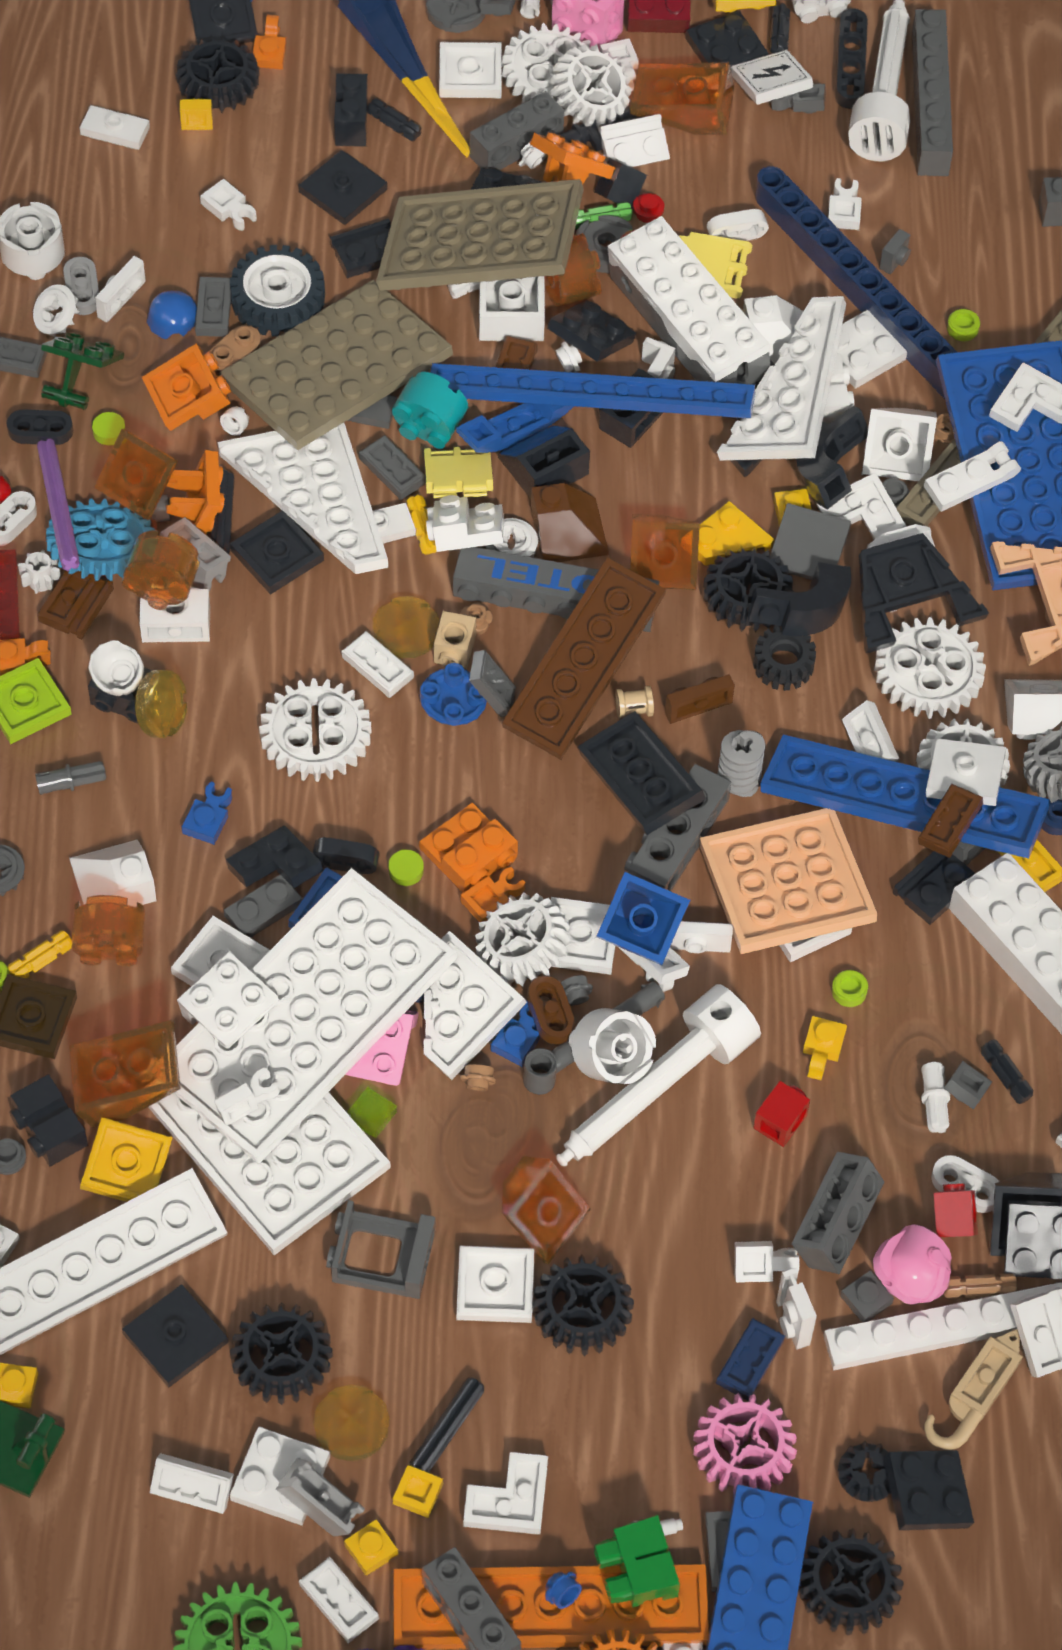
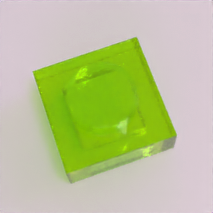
(372, 1112)

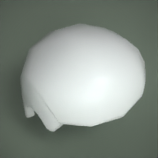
(116, 668)

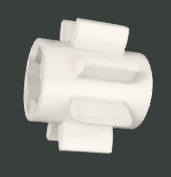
(39, 571)

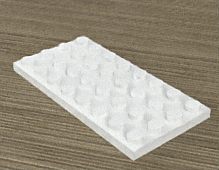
(339, 989)

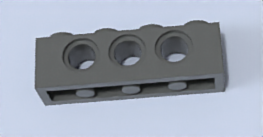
(681, 847)

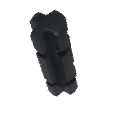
(780, 28)
(394, 119)
(1007, 1071)

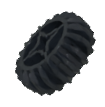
(218, 73)
(728, 581)
(563, 1324)
(261, 1334)
(836, 1555)

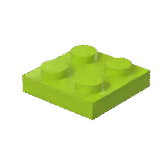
(29, 701)

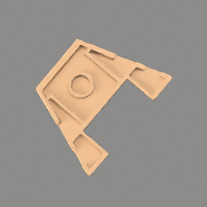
(1048, 573)

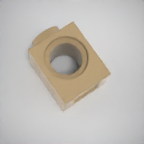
(454, 628)

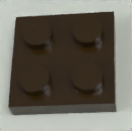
(34, 1015)

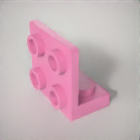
(596, 21)
(387, 1056)

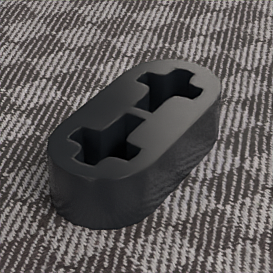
(345, 854)

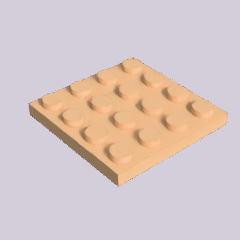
(787, 880)

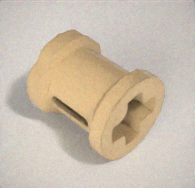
(631, 701)

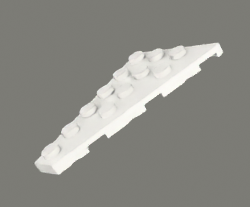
(316, 489)

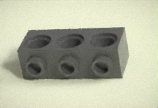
(504, 137)
(838, 1212)
(467, 1604)

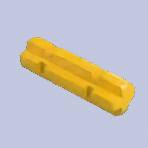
(418, 511)
(41, 955)

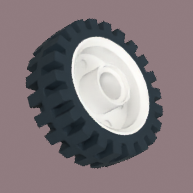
(276, 289)

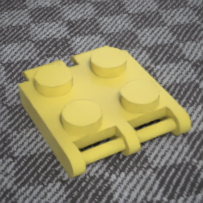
(720, 258)
(458, 472)

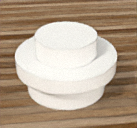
(569, 357)

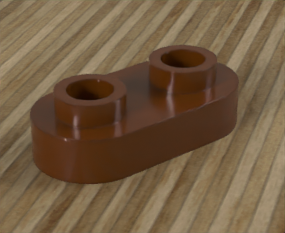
(552, 1012)

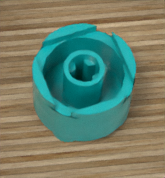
(429, 409)

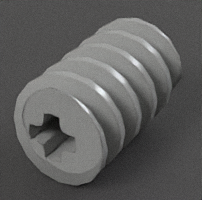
(742, 761)

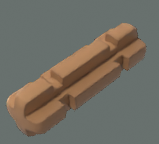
(981, 1285)

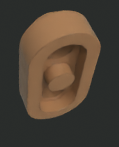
(235, 346)

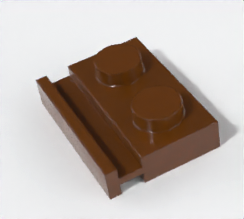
(75, 603)

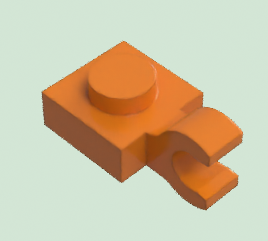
(271, 48)
(17, 653)

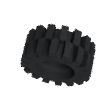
(783, 673)

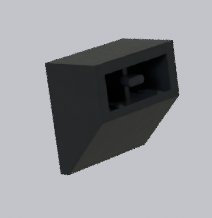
(547, 459)

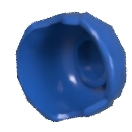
(172, 314)

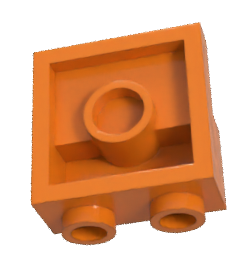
(187, 387)
(470, 847)

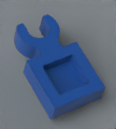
(208, 817)
(517, 1038)

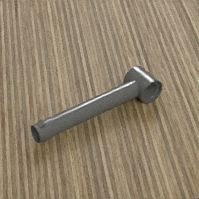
(562, 1056)

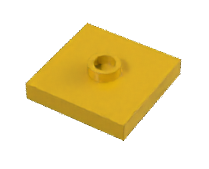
(125, 1161)

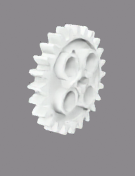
(532, 56)
(930, 668)
(348, 728)

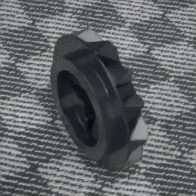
(856, 1483)

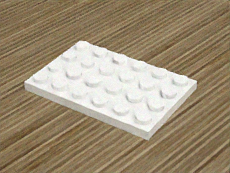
(297, 1183)

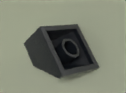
(1024, 1187)

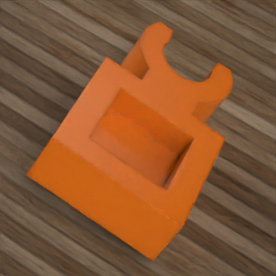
(486, 894)

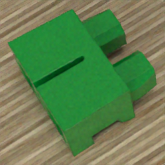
(643, 1561)

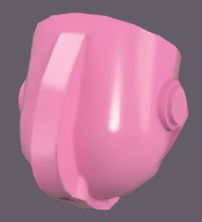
(914, 1265)

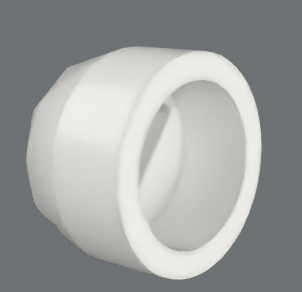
(239, 425)

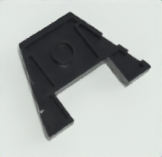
(906, 575)

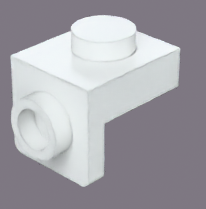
(661, 358)

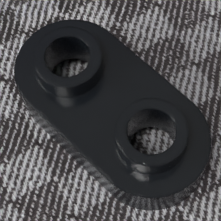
(40, 426)

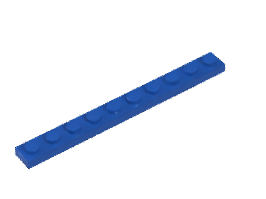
(599, 390)

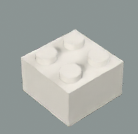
(512, 309)

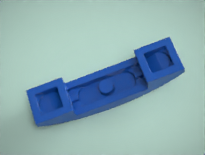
(510, 426)

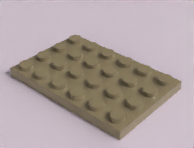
(480, 235)
(335, 364)

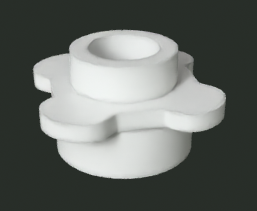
(531, 156)

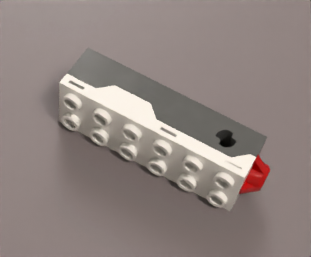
(687, 306)

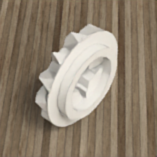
(49, 300)
(524, 535)

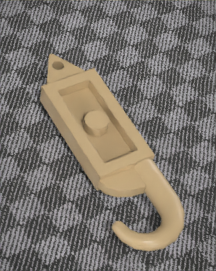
(978, 1389)

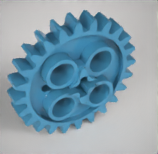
(102, 537)

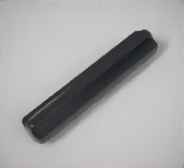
(223, 521)
(447, 1425)

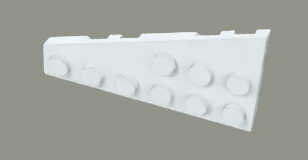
(793, 391)

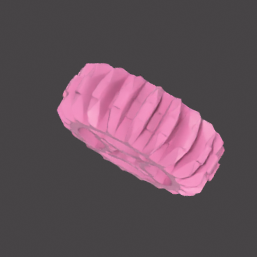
(732, 1436)

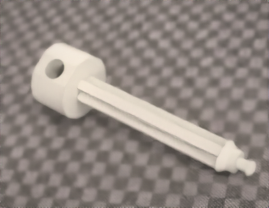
(882, 118)
(717, 1027)

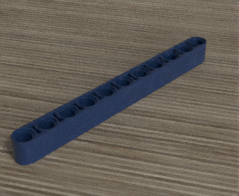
(851, 271)

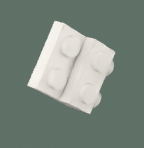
(459, 527)

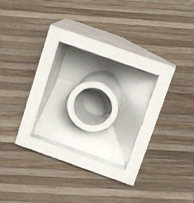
(773, 319)
(899, 443)
(1033, 706)
(116, 872)

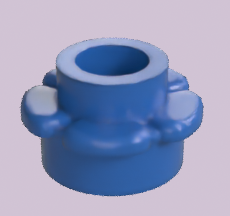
(562, 1589)

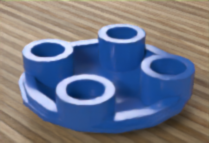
(451, 696)

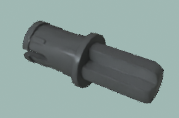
(70, 777)

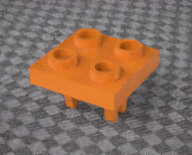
(569, 159)
(202, 492)

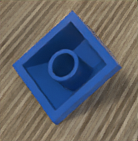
(643, 918)

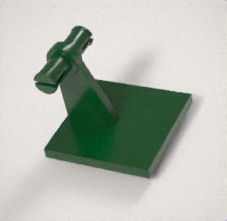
(78, 351)
(25, 1447)

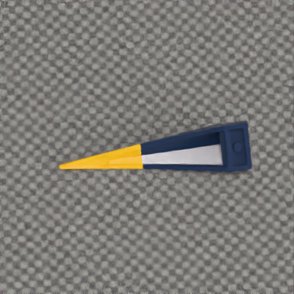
(386, 32)

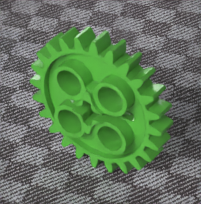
(251, 1607)

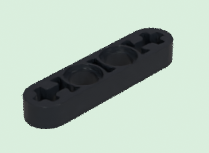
(851, 58)

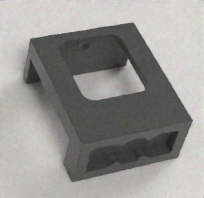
(413, 1256)

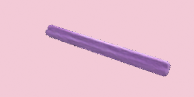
(58, 504)

